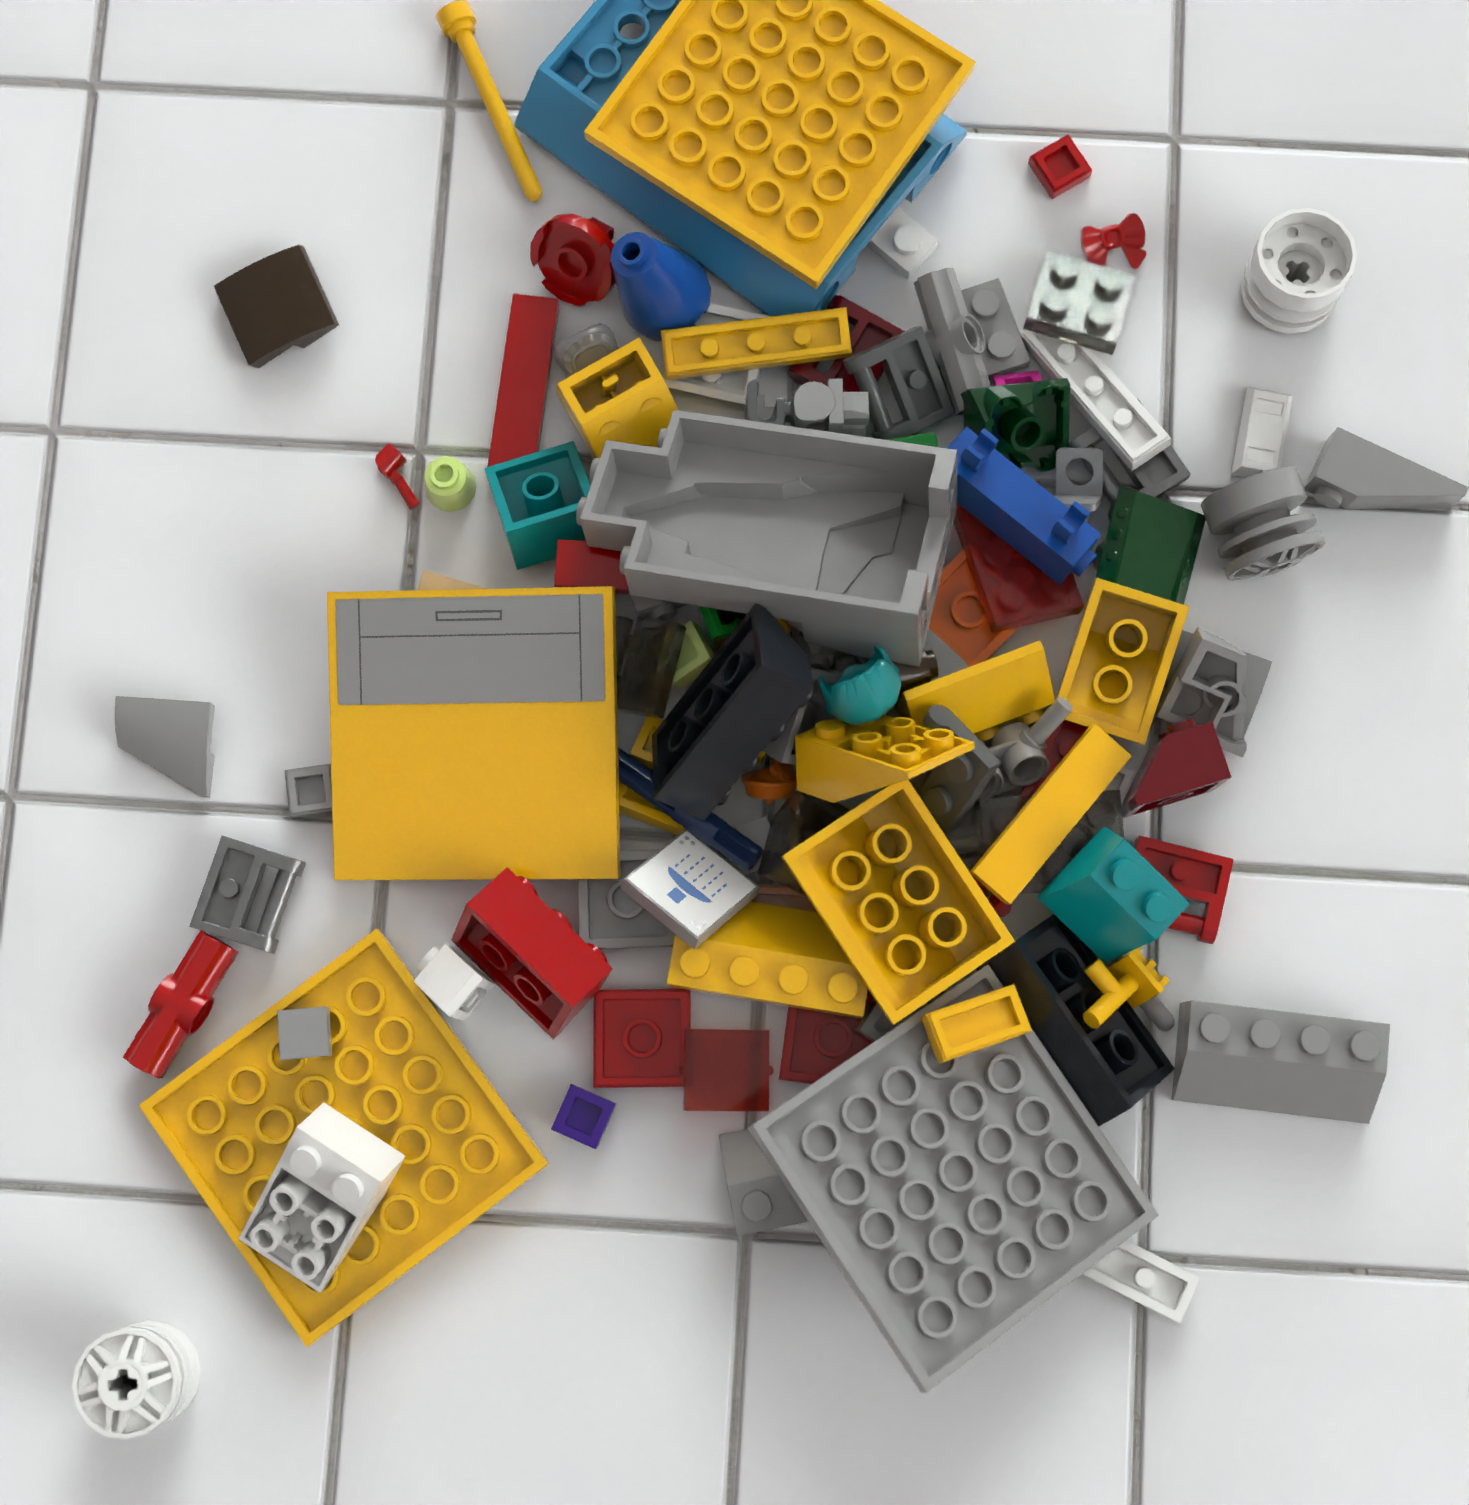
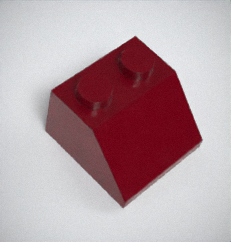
(1178, 767)

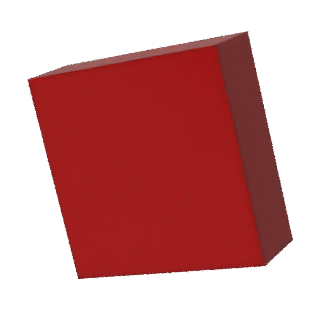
(1060, 166)

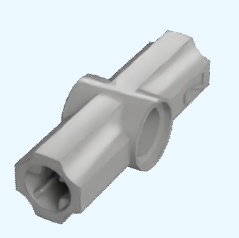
(952, 334)

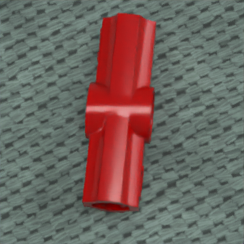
(180, 1004)

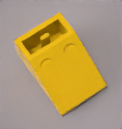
(618, 399)
(850, 760)

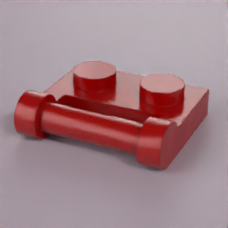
(1196, 877)

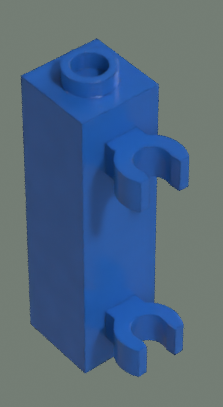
(1021, 509)

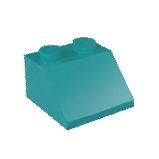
(539, 501)
(1112, 897)

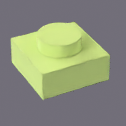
(693, 656)

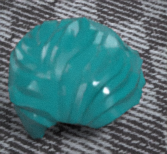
(863, 690)

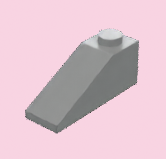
(1367, 476)

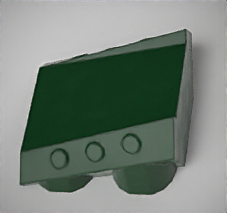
(1022, 419)
(1149, 545)

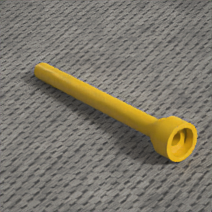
(458, 23)

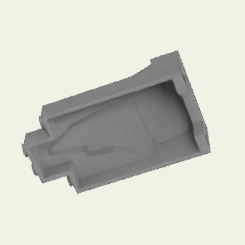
(802, 520)

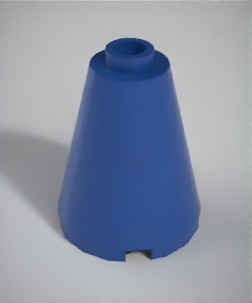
(658, 285)

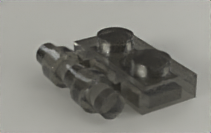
(649, 664)

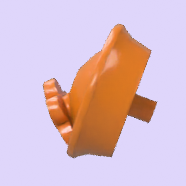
(770, 782)

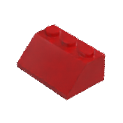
(530, 951)

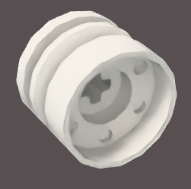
(1298, 270)
(147, 1351)

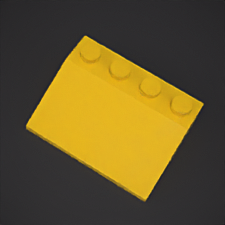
(898, 899)

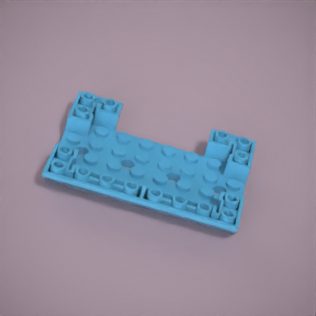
(576, 85)

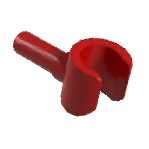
(388, 462)

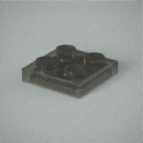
(1079, 302)

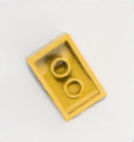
(1121, 659)

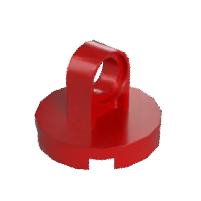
(575, 258)

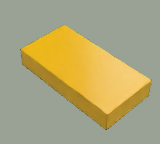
(976, 1024)

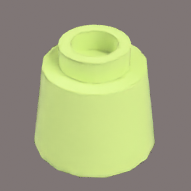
(449, 484)

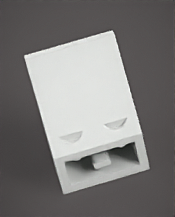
(320, 1196)

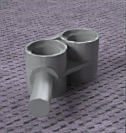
(1022, 750)

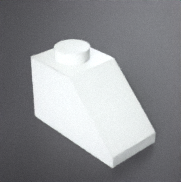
(452, 981)

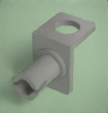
(1089, 494)

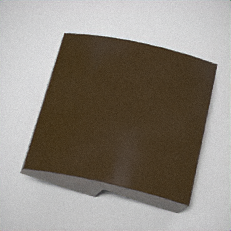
(276, 305)

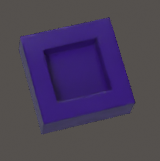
(583, 1116)

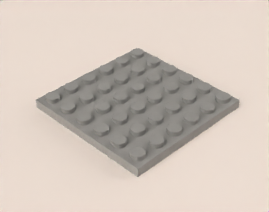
(952, 1185)

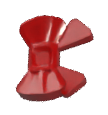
(1127, 235)

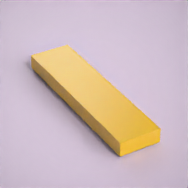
(756, 343)
(1050, 814)

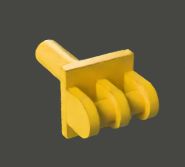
(1125, 979)

